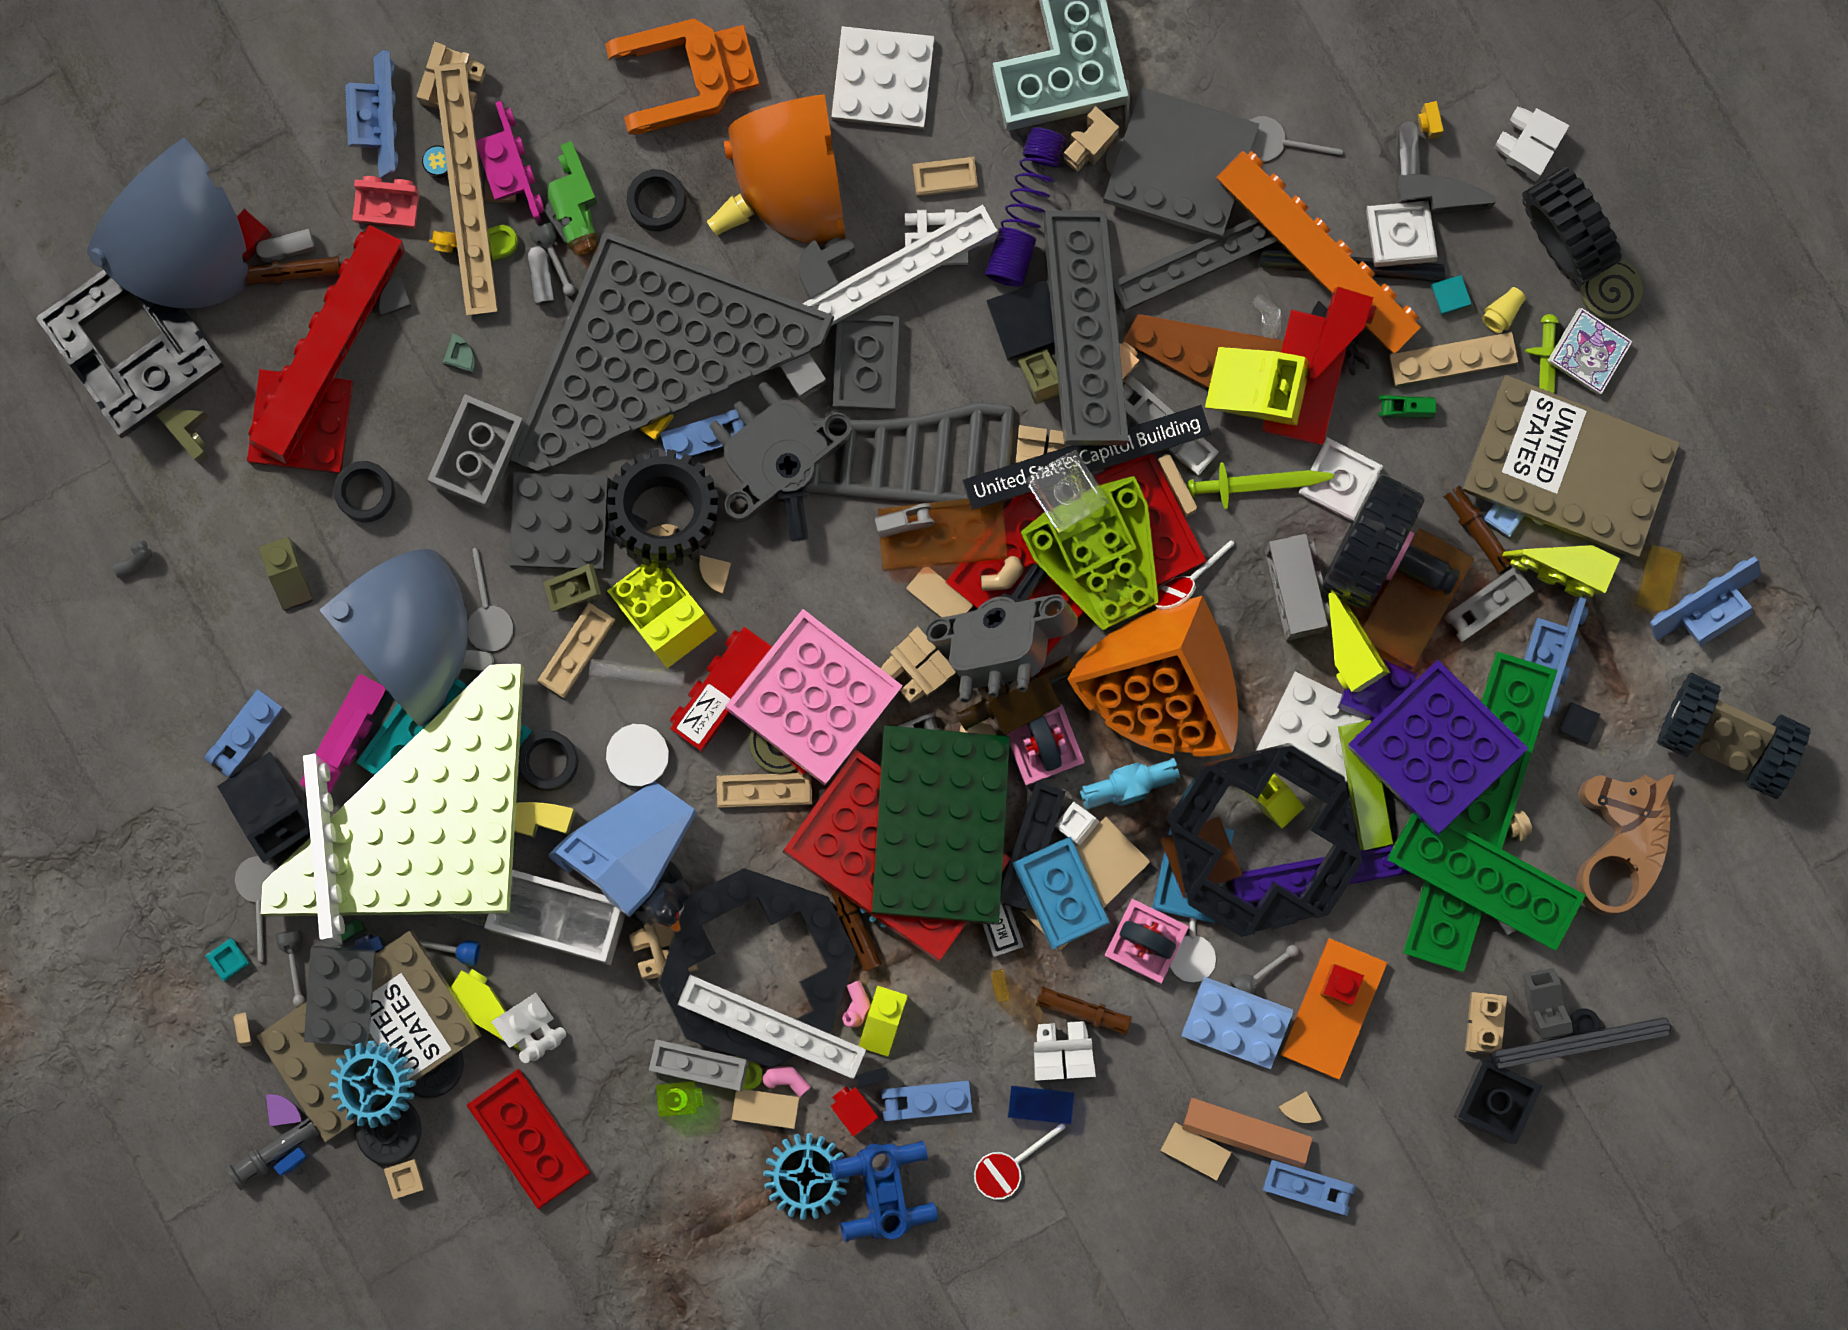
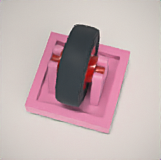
(1045, 747)
(1146, 941)

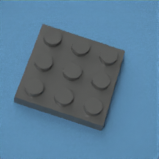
(558, 520)

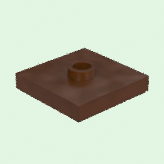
(1225, 868)

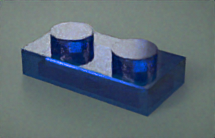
(1041, 1105)

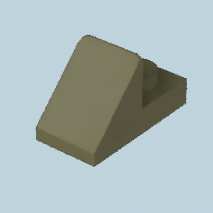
(1040, 375)
(180, 424)
(572, 588)

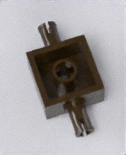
(1016, 708)

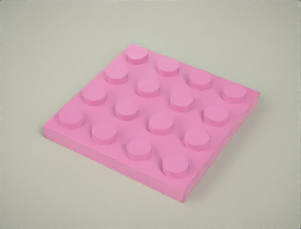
(813, 697)

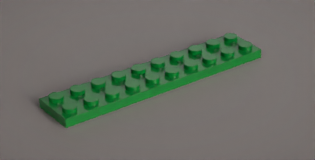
(1518, 697)

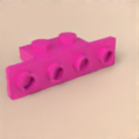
(504, 165)
(349, 726)

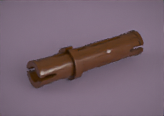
(293, 270)
(1477, 527)
(856, 930)
(1084, 1011)

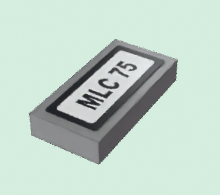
(1005, 935)

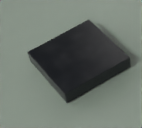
(1023, 319)

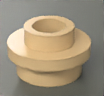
(1519, 826)

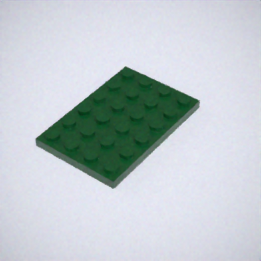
(940, 825)

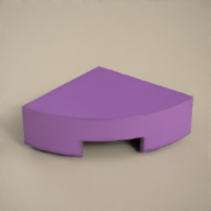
(282, 1111)

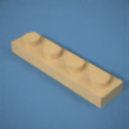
(1453, 359)

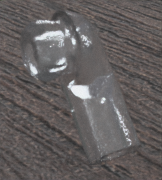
(1270, 316)

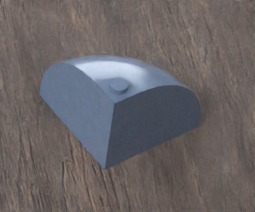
(172, 235)
(406, 628)

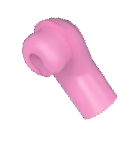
(858, 1008)
(785, 1076)

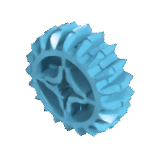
(367, 1095)
(778, 1174)

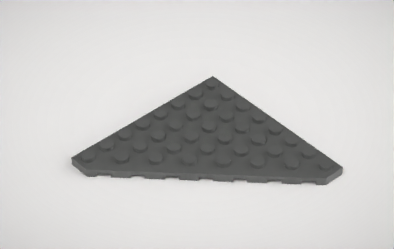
(651, 342)

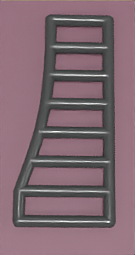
(912, 425)

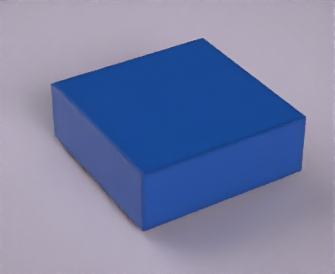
(291, 1161)

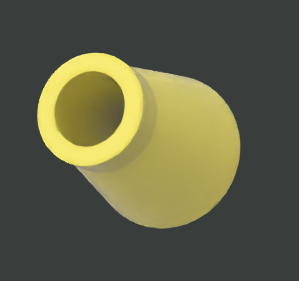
(731, 214)
(1503, 311)

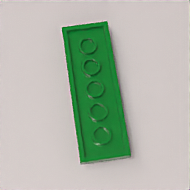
(1488, 880)

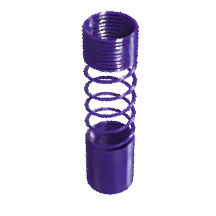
(1014, 247)

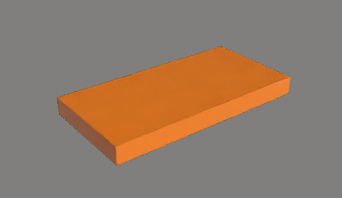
(1326, 1028)

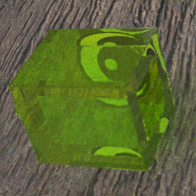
(678, 1099)

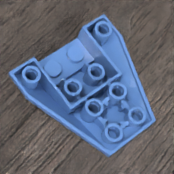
(628, 845)

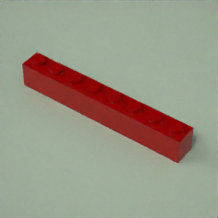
(326, 344)

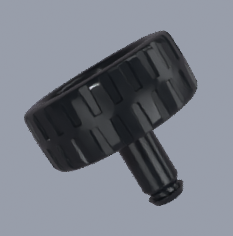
(1380, 546)

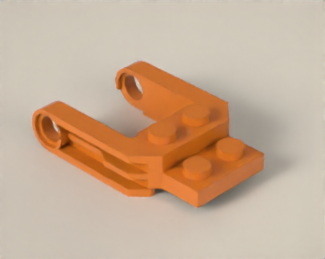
(718, 62)

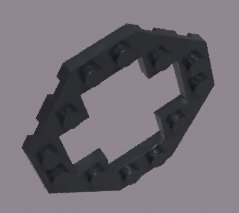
(1251, 774)
(778, 902)

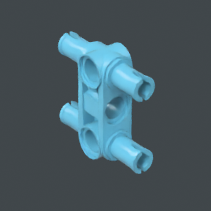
(1129, 784)

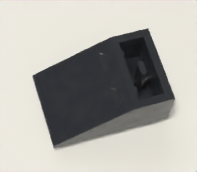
(267, 808)

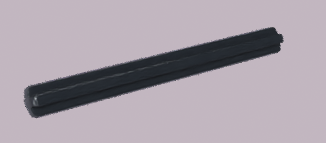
(1417, 271)
(1581, 1043)

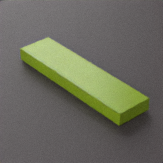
(1365, 793)

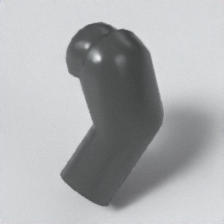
(135, 562)

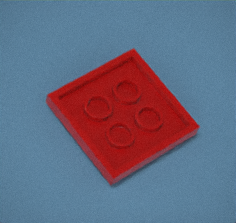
(325, 436)

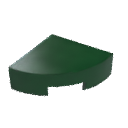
(353, 929)

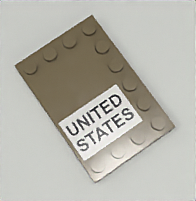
(1570, 466)
(409, 1012)

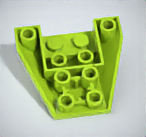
(1104, 558)

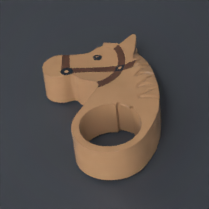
(1642, 829)

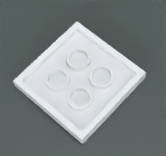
(882, 77)
(1309, 721)

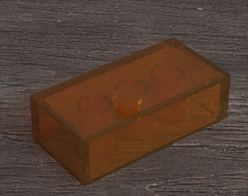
(1409, 611)

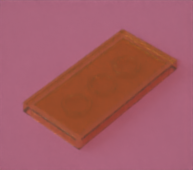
(953, 539)

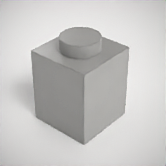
(803, 376)

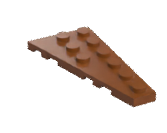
(1188, 346)

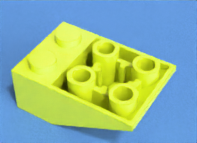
(1258, 384)
(1578, 568)
(662, 612)

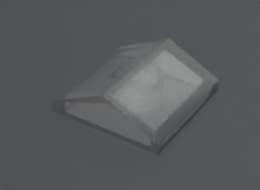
(1067, 491)

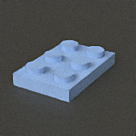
(1237, 1022)

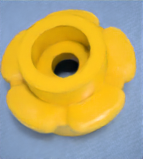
(443, 241)

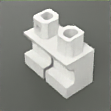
(1536, 143)
(1077, 1053)

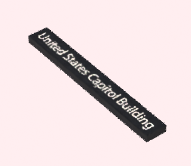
(1143, 440)

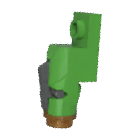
(568, 204)

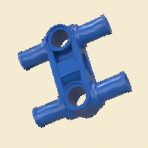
(883, 1191)

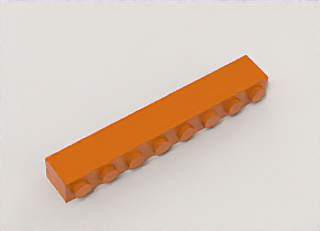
(1313, 246)

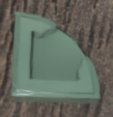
(459, 354)

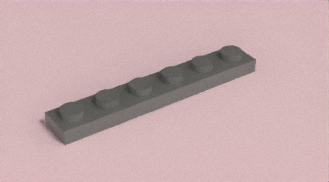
(1191, 263)

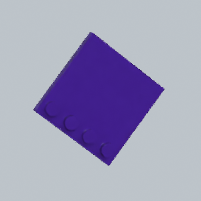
(1437, 747)

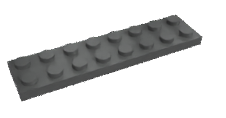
(1085, 328)

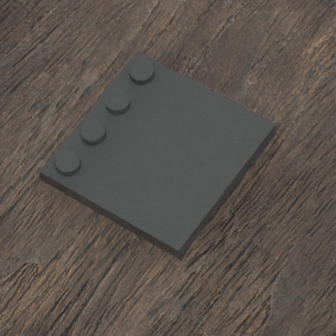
(1173, 160)

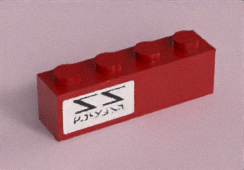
(706, 709)

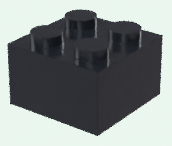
(1498, 1101)

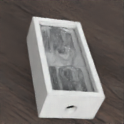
(560, 918)

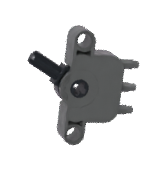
(763, 448)
(1003, 637)

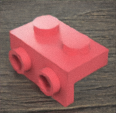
(386, 203)

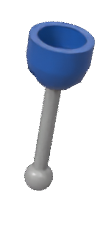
(466, 952)

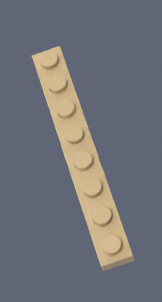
(466, 188)

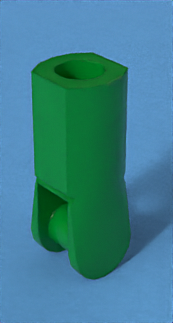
(1411, 407)

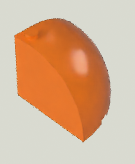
(789, 168)
(1164, 681)

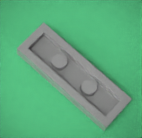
(698, 1065)

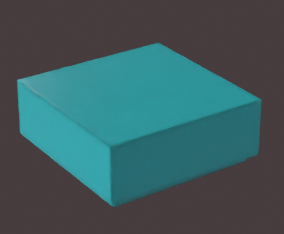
(1450, 295)
(227, 959)

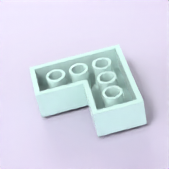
(1070, 77)

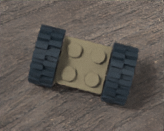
(1733, 737)

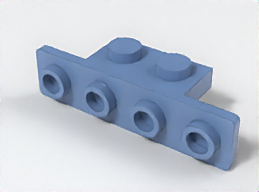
(371, 114)
(1711, 608)
(1551, 646)

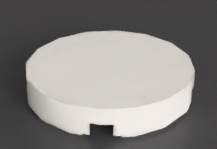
(637, 755)

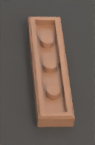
(1247, 1133)

